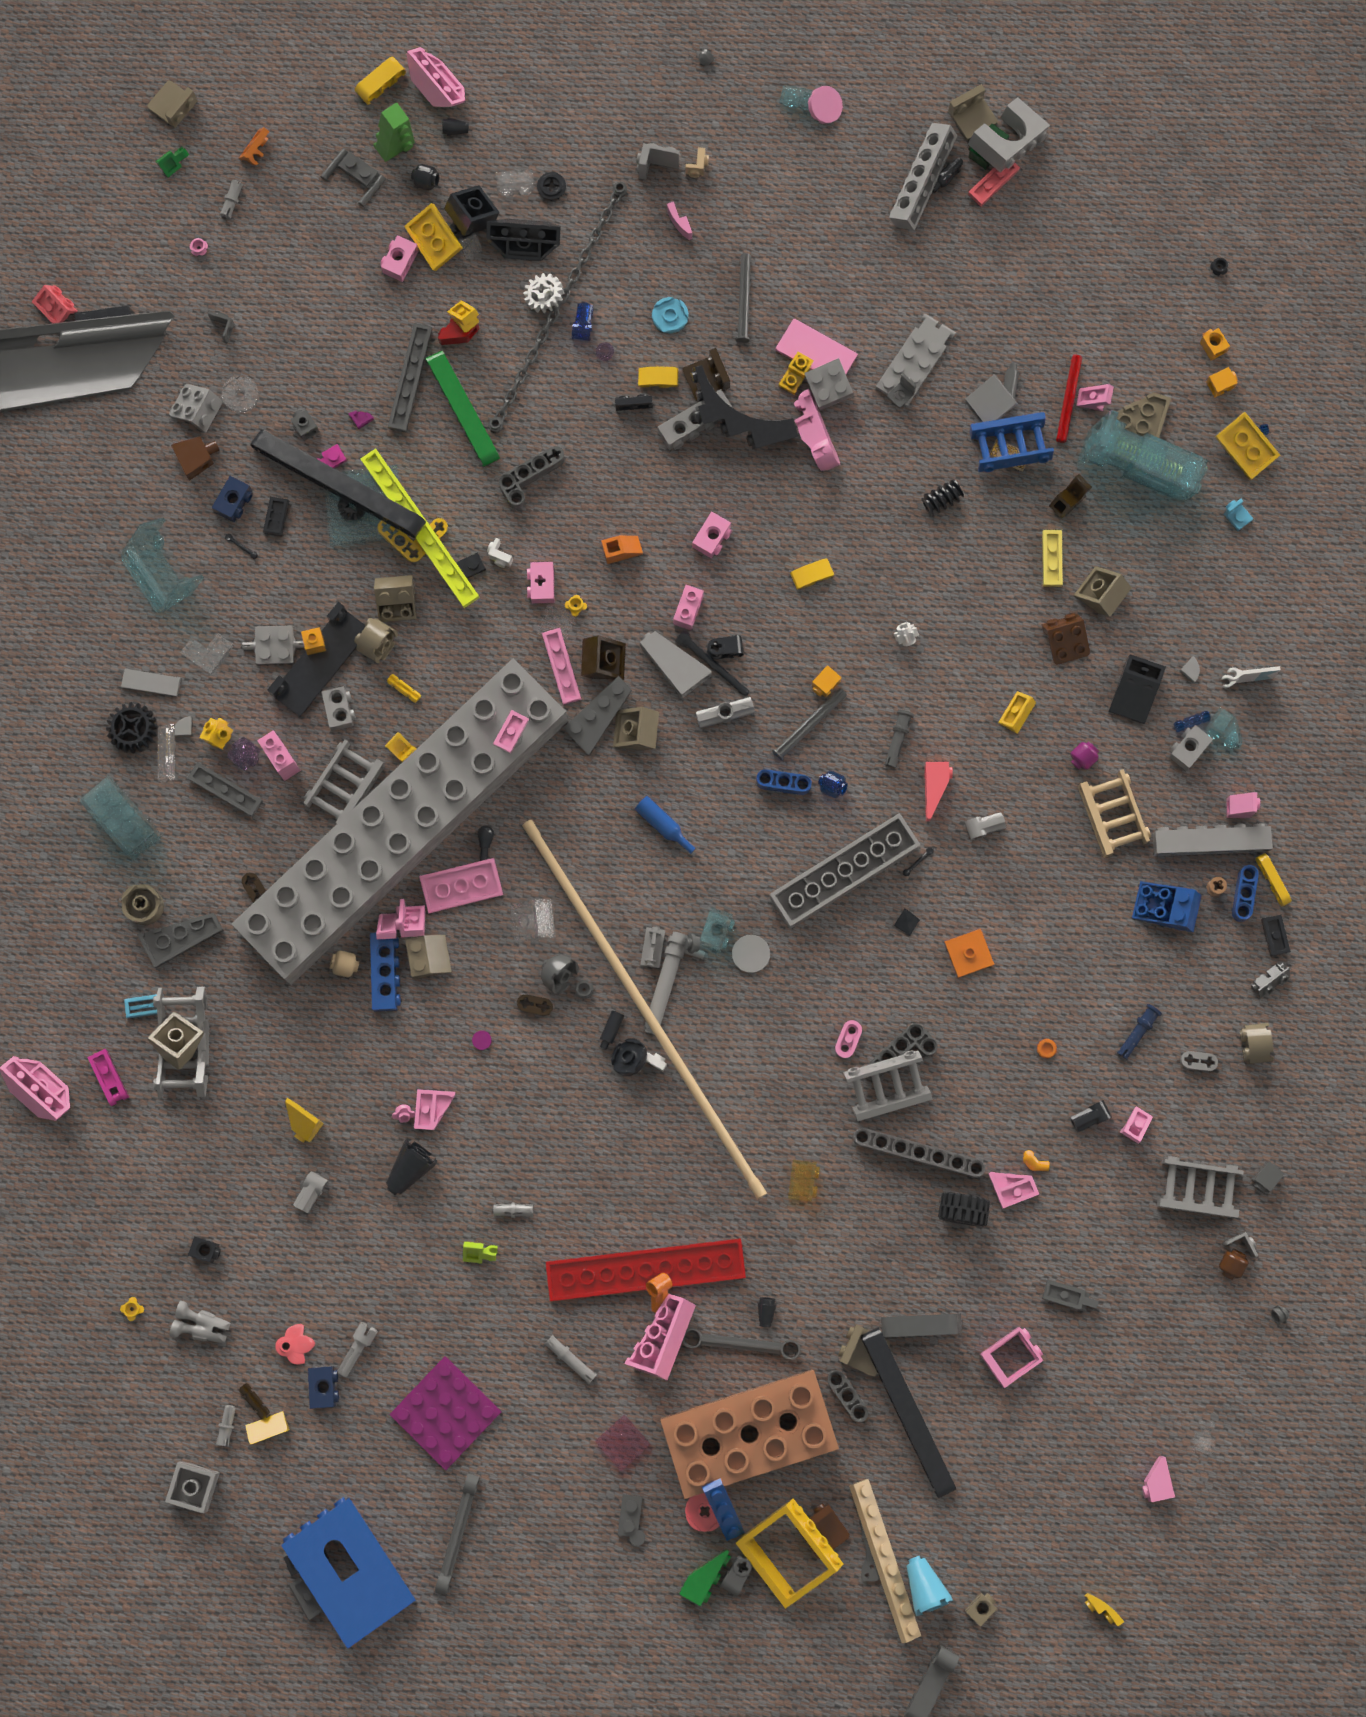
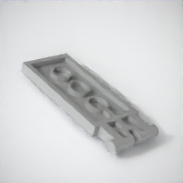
(916, 357)

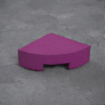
(360, 418)

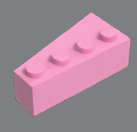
(663, 1338)

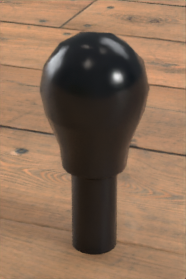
(485, 837)

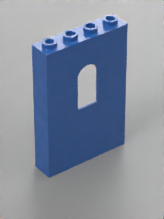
(366, 1596)

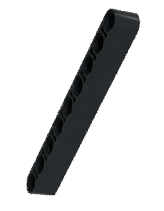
(908, 1412)

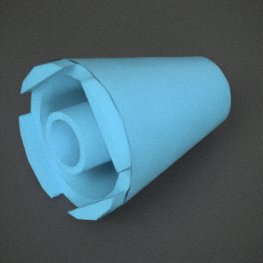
(925, 1586)

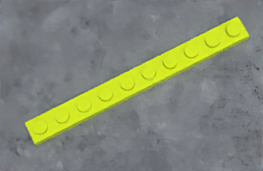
(426, 538)

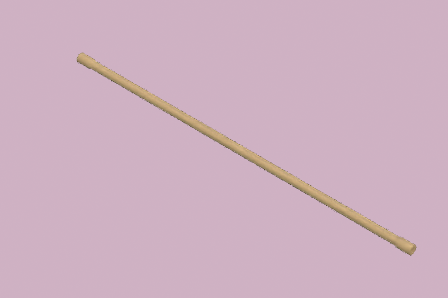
(753, 1182)

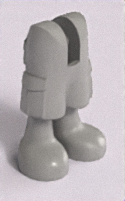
(204, 1324)

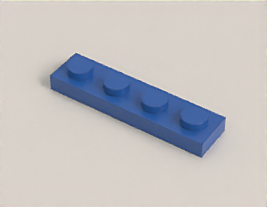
(723, 1509)

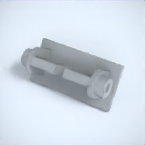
(652, 947)

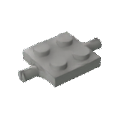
(274, 645)

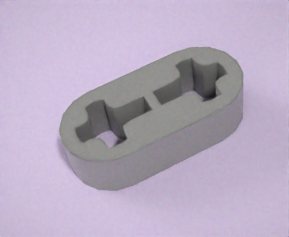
(1199, 1056)

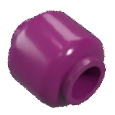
(1084, 755)

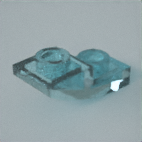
(795, 96)

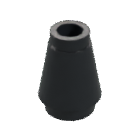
(454, 127)
(766, 1311)

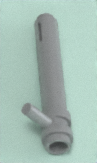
(674, 954)

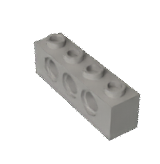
(683, 420)

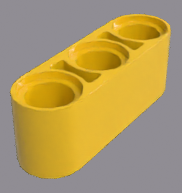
(378, 80)

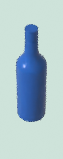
(662, 822)

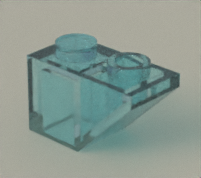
(1225, 725)

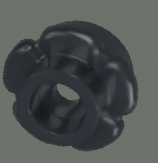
(1219, 262)

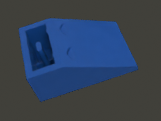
(1167, 906)

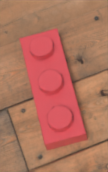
(991, 184)

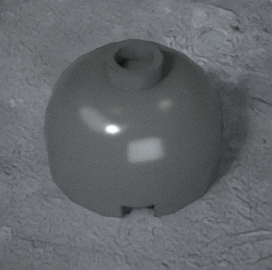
(559, 969)

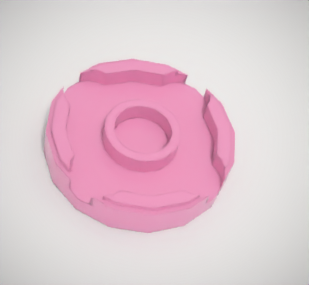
(825, 104)

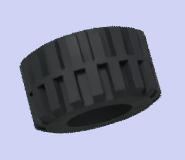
(964, 1209)

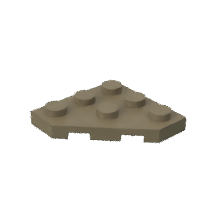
(1145, 415)

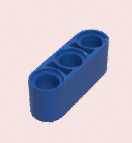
(774, 785)
(1249, 885)

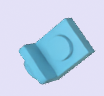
(1237, 514)

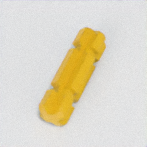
(403, 688)

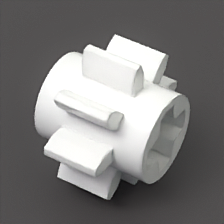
(906, 634)

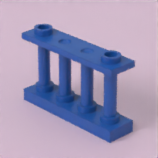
(1011, 425)

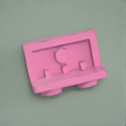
(410, 920)

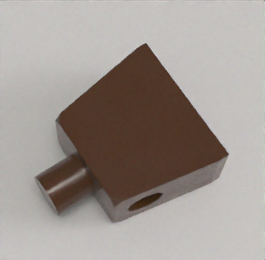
(195, 455)

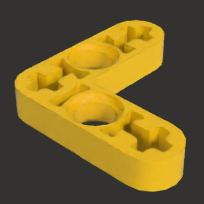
(414, 544)

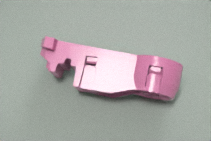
(815, 433)

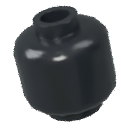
(425, 177)

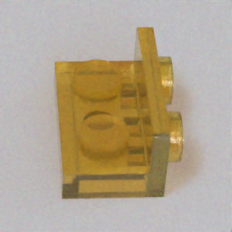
(802, 1180)

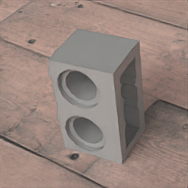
(333, 710)

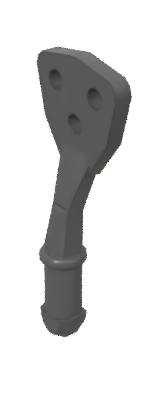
(873, 1576)

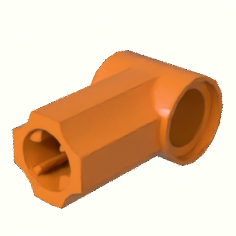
(658, 1289)

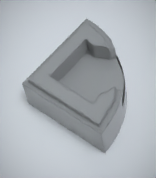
(1191, 669)
(184, 727)

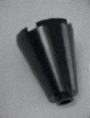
(409, 1167)

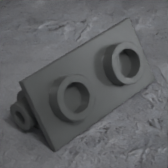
(1278, 975)

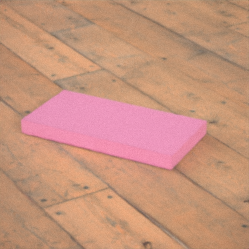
(814, 345)
(461, 885)

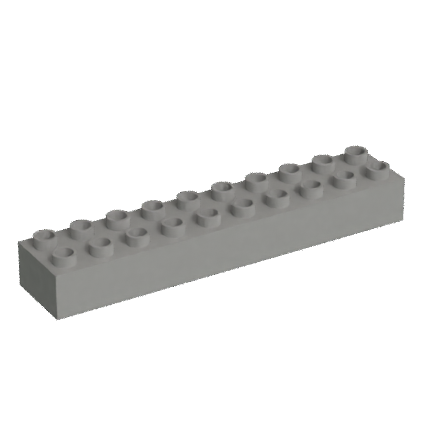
(398, 823)

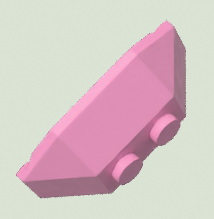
(434, 79)
(36, 1087)

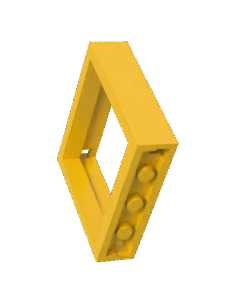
(767, 1569)

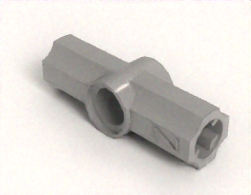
(737, 710)

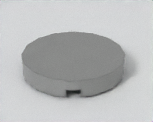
(751, 953)

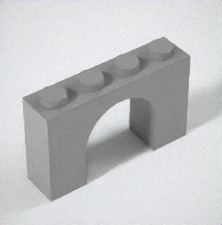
(1002, 152)

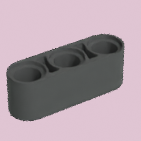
(855, 1401)

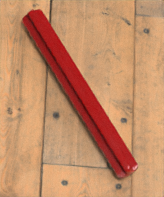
(1069, 398)

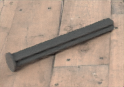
(744, 299)
(809, 724)

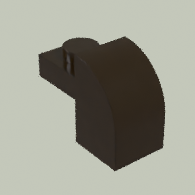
(1070, 497)

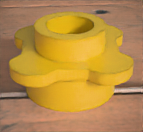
(579, 602)
(131, 1315)

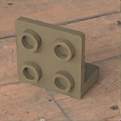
(971, 111)

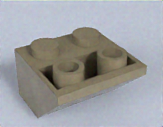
(395, 598)

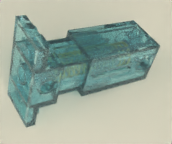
(1144, 458)

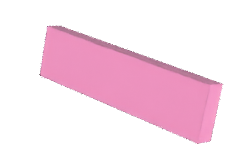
(561, 666)

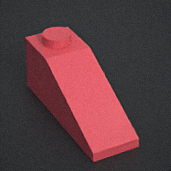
(936, 780)

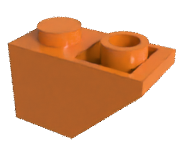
(621, 548)

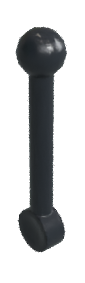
(229, 537)
(929, 851)

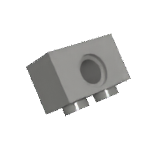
(1197, 739)

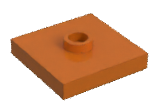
(969, 953)

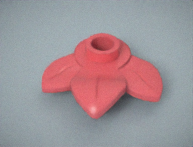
(297, 1343)

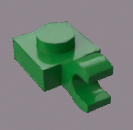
(170, 163)

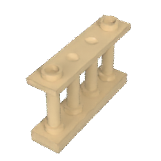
(1101, 827)

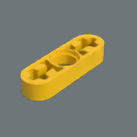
(1271, 874)

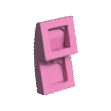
(680, 223)

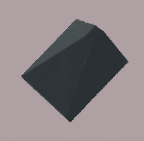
(907, 922)

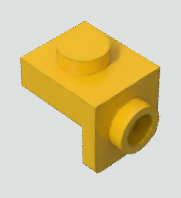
(400, 747)

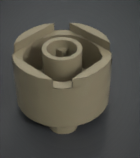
(375, 640)
(133, 910)
(1257, 1043)

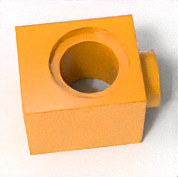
(1211, 350)
(1222, 381)
(313, 641)
(825, 681)

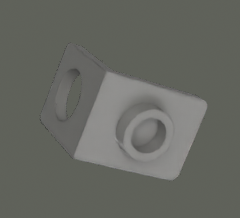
(1249, 1242)

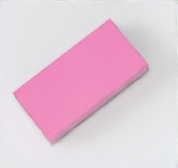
(386, 926)

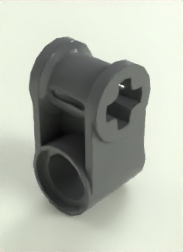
(736, 1578)

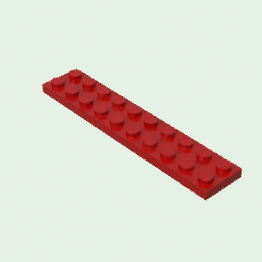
(633, 1269)

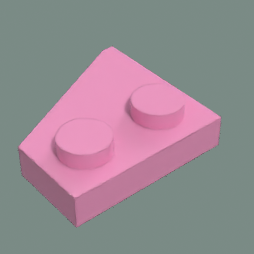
(431, 1108)
(1012, 1188)

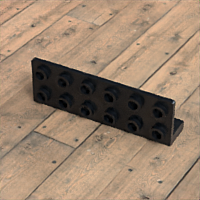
(314, 671)

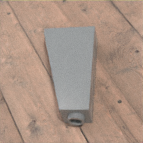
(677, 666)

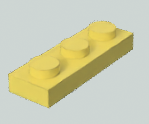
(1052, 558)

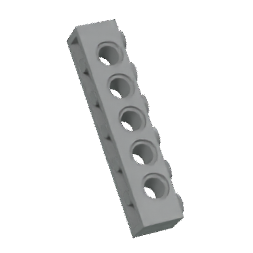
(923, 176)

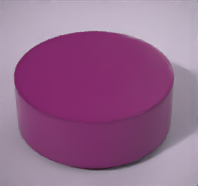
(481, 1040)

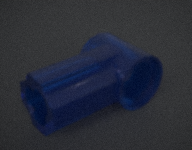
(582, 325)

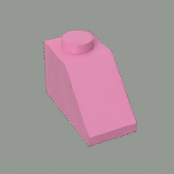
(1158, 1482)

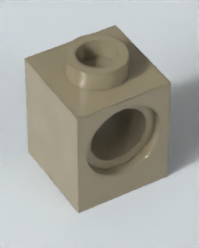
(981, 1618)

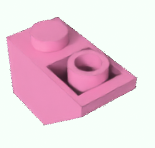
(1242, 805)

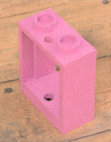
(278, 755)
(994, 1367)

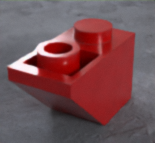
(455, 335)

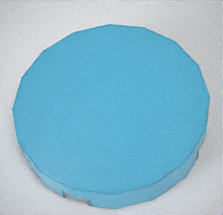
(668, 321)

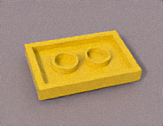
(433, 237)
(1247, 445)

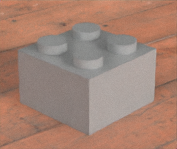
(829, 384)
(192, 1487)

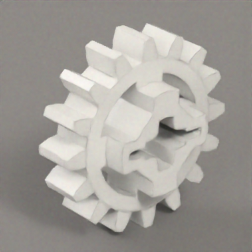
(543, 292)

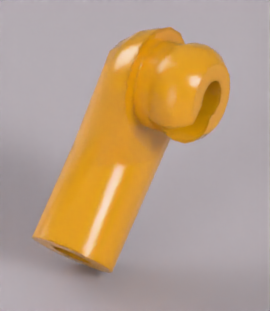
(1032, 1162)

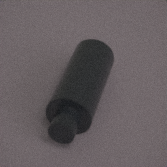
(611, 1029)

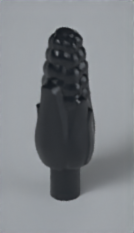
(948, 174)

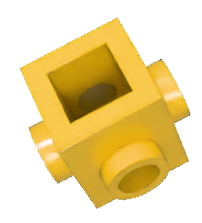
(216, 733)

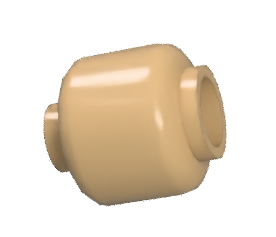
(344, 963)

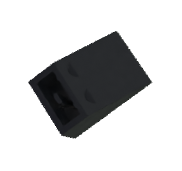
(1137, 688)

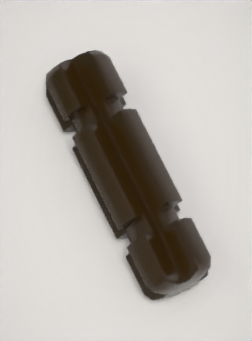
(254, 1401)

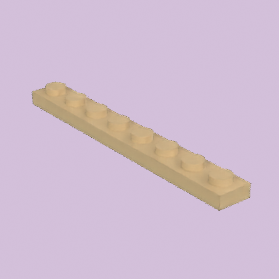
(885, 1561)

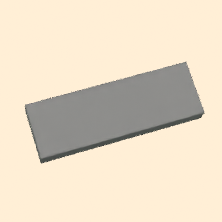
(151, 682)

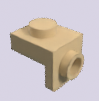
(697, 170)

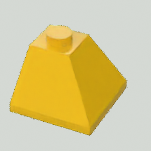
(302, 1122)

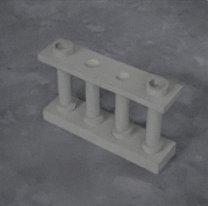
(364, 784)
(897, 1101)
(1207, 1206)

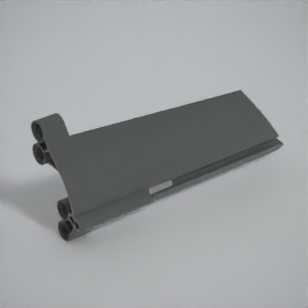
(85, 362)

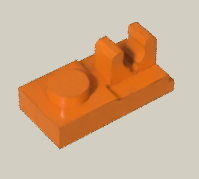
(258, 140)

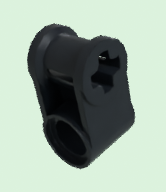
(727, 646)

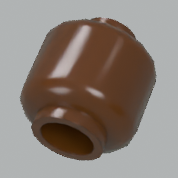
(1233, 1264)

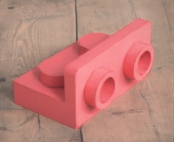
(53, 304)

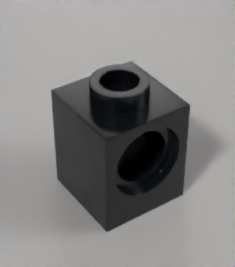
(196, 1247)

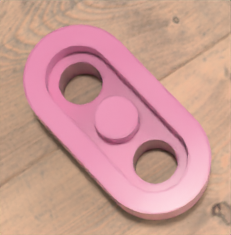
(848, 1039)

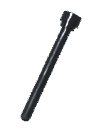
(685, 640)

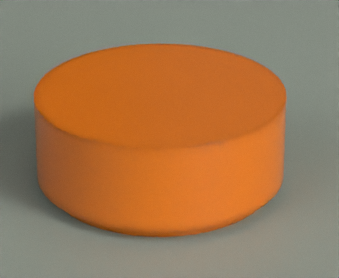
(1046, 1048)

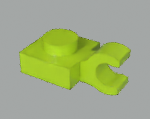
(476, 1252)

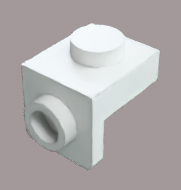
(501, 559)
(656, 1061)

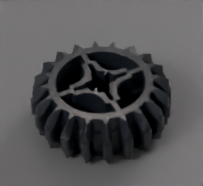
(136, 722)

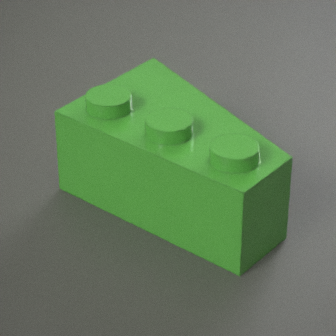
(394, 133)

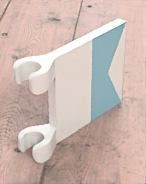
(1250, 675)

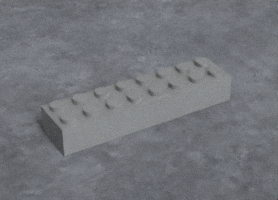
(844, 871)

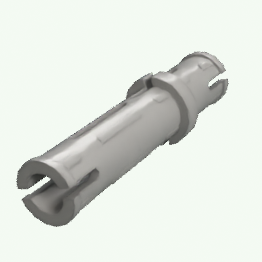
(570, 1359)

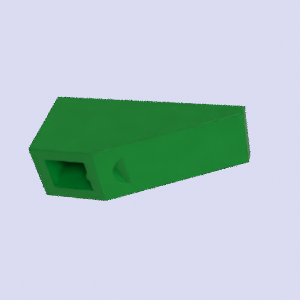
(700, 1580)

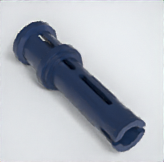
(1144, 1024)

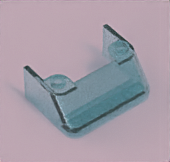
(152, 571)

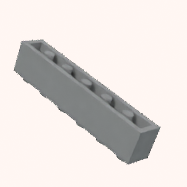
(1212, 840)

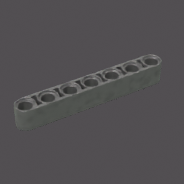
(929, 1151)

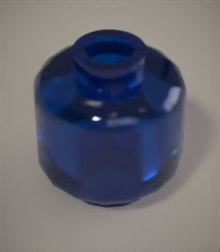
(833, 784)

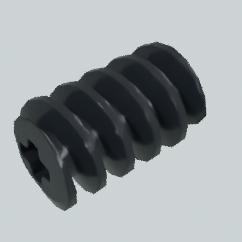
(942, 496)

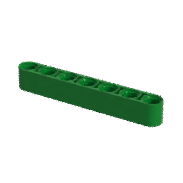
(463, 408)

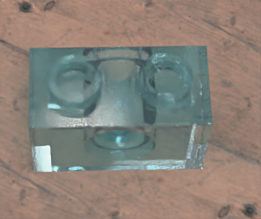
(716, 918)

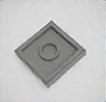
(991, 400)

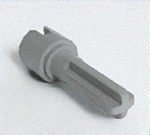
(357, 1347)

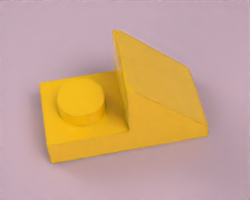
(464, 315)

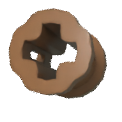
(1211, 884)

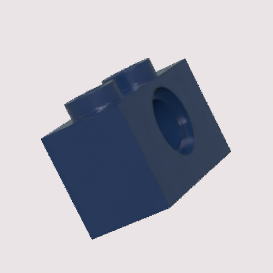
(232, 488)
(317, 1398)

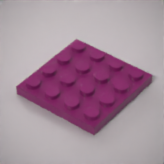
(445, 1413)

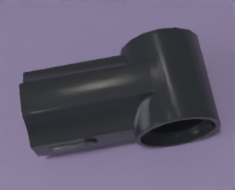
(1094, 1115)

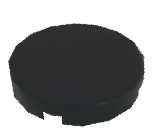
(629, 1057)

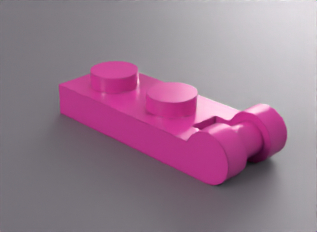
(107, 1076)

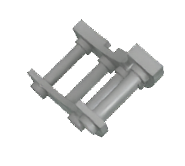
(200, 1082)

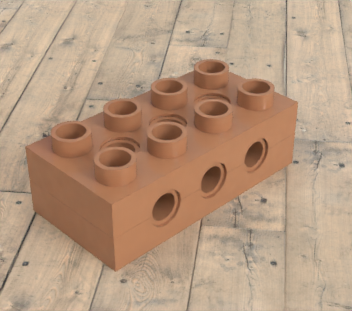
(755, 1407)

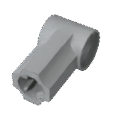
(983, 826)
(311, 1190)

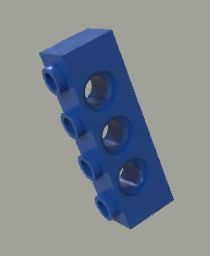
(378, 982)

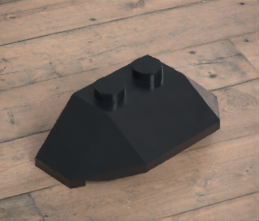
(523, 238)

